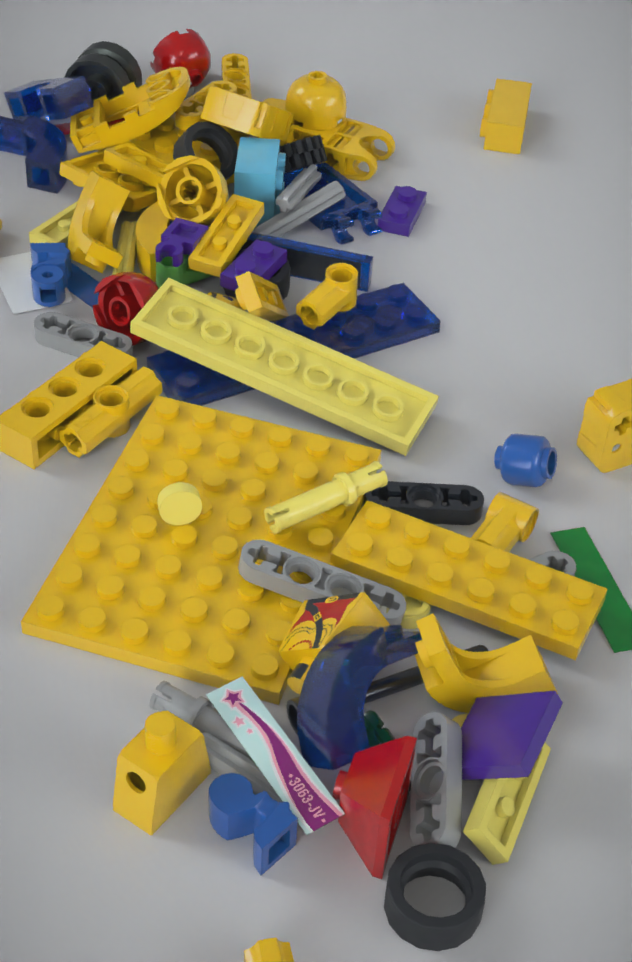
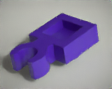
(179, 239)

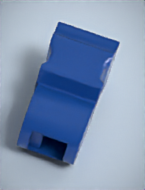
(50, 272)
(239, 812)

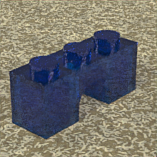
(50, 98)

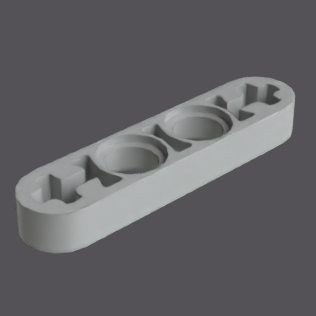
(323, 576)

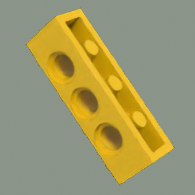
(33, 424)

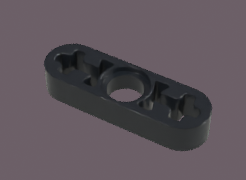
(451, 494)

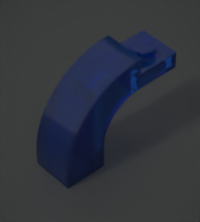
(43, 147)
(336, 688)

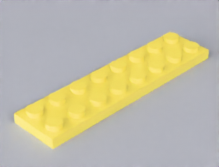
(285, 365)

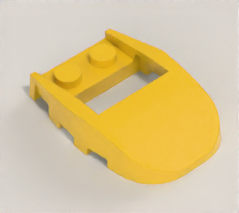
(153, 100)

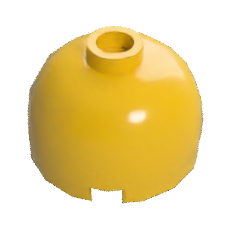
(316, 101)
(192, 190)

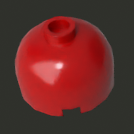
(185, 51)
(121, 299)

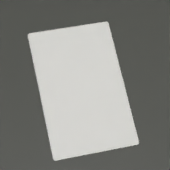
(17, 285)

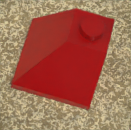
(375, 799)

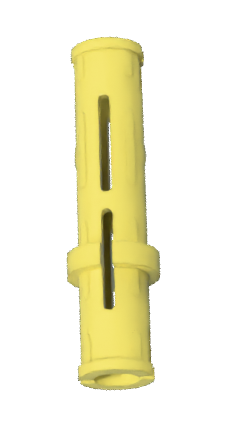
(341, 490)

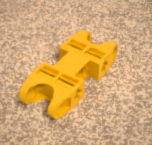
(345, 144)

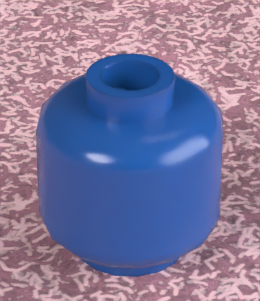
(526, 460)

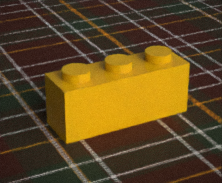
(505, 116)

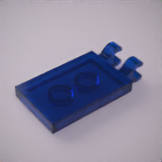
(340, 216)

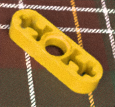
(192, 108)

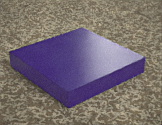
(506, 734)

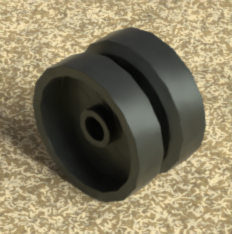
(106, 69)

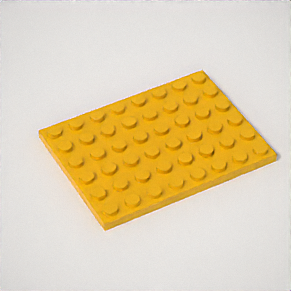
(175, 591)

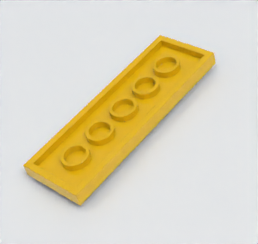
(470, 578)

